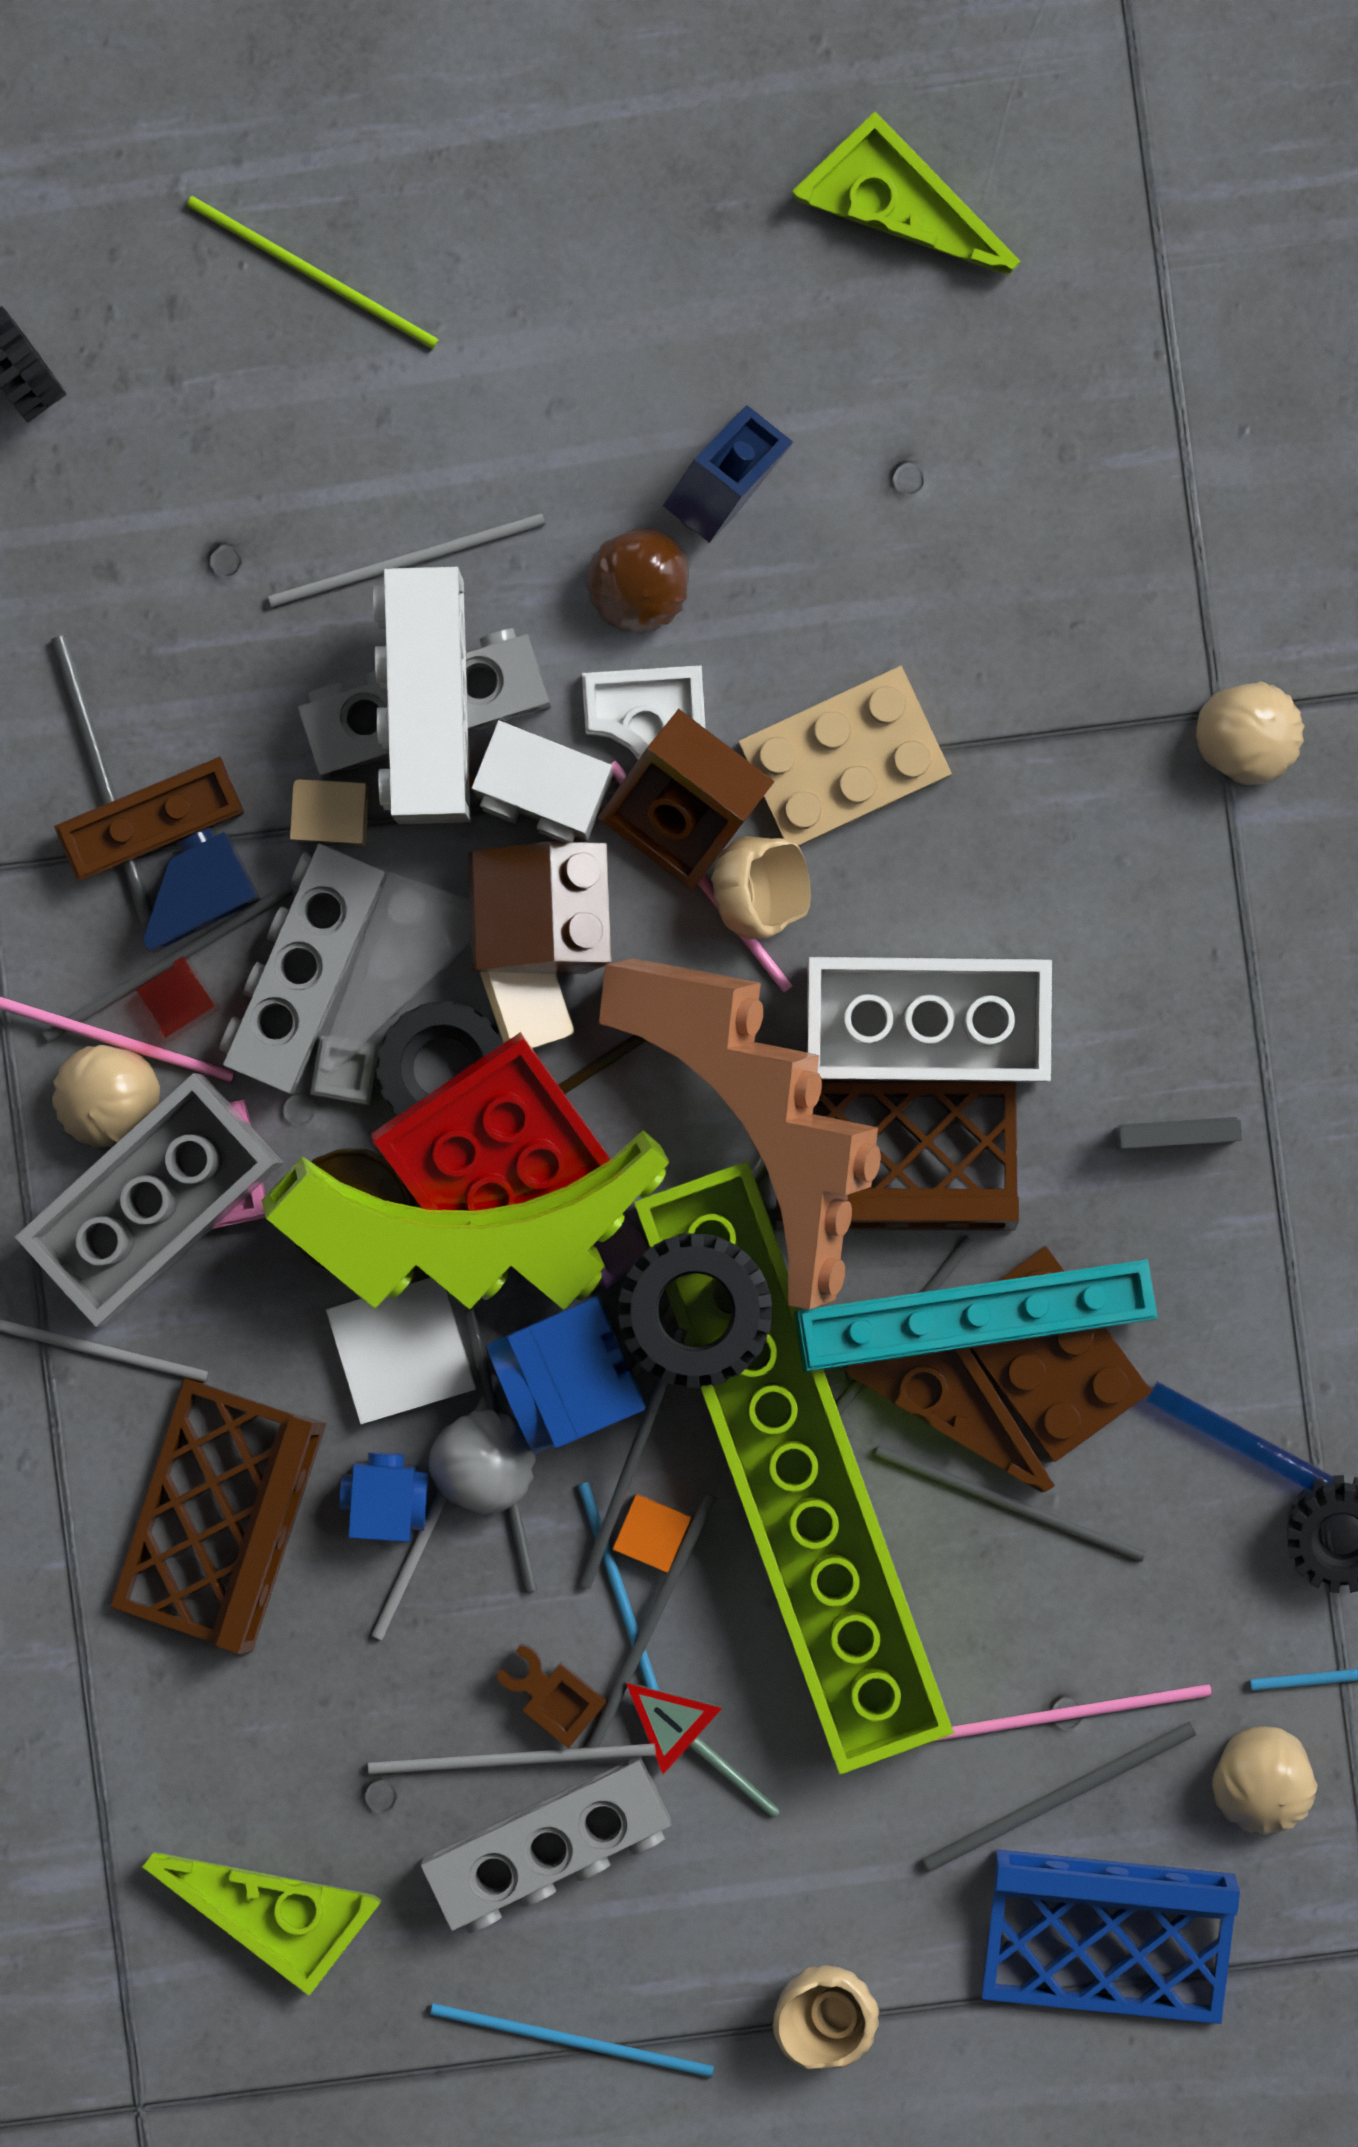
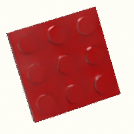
(491, 1136)

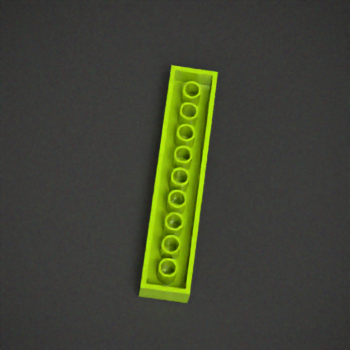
(804, 1493)

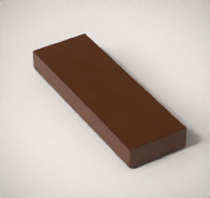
(149, 819)

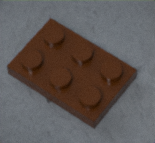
(1063, 1382)

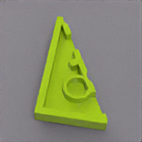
(892, 190)
(282, 1920)

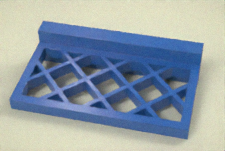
(1110, 1885)

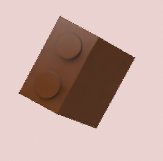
(685, 799)
(540, 908)

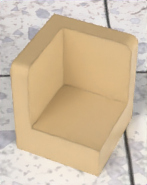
(329, 813)

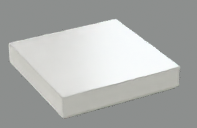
(401, 1351)

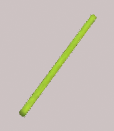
(312, 272)

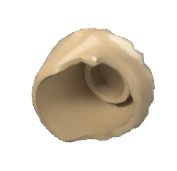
(1250, 732)
(761, 886)
(104, 1094)
(1264, 1781)
(825, 2018)

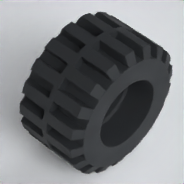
(701, 1364)

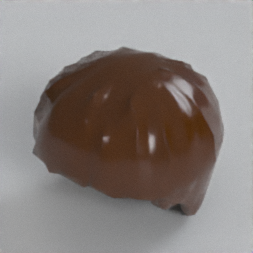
(638, 580)

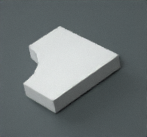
(640, 702)

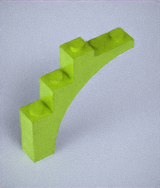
(546, 1239)

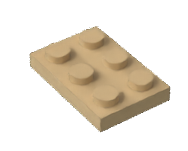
(846, 757)

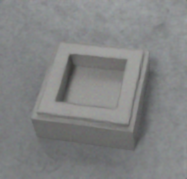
(352, 1080)

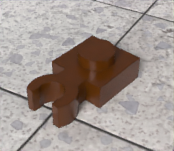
(559, 1701)

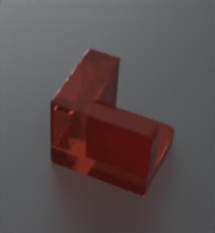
(178, 999)

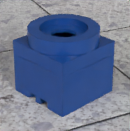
(566, 1376)

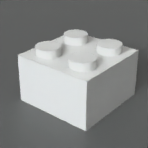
(542, 783)

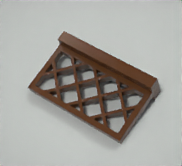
(940, 1206)
(266, 1533)

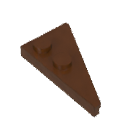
(961, 1403)

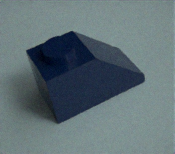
(727, 473)
(199, 889)

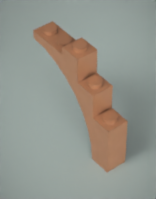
(772, 1091)

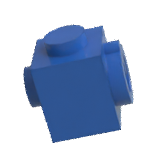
(385, 1498)

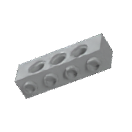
(341, 750)
(285, 1059)
(623, 1788)

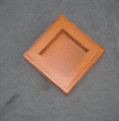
(652, 1532)

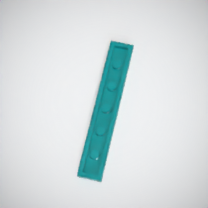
(975, 1315)

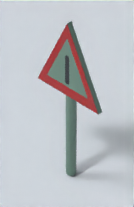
(674, 1726)

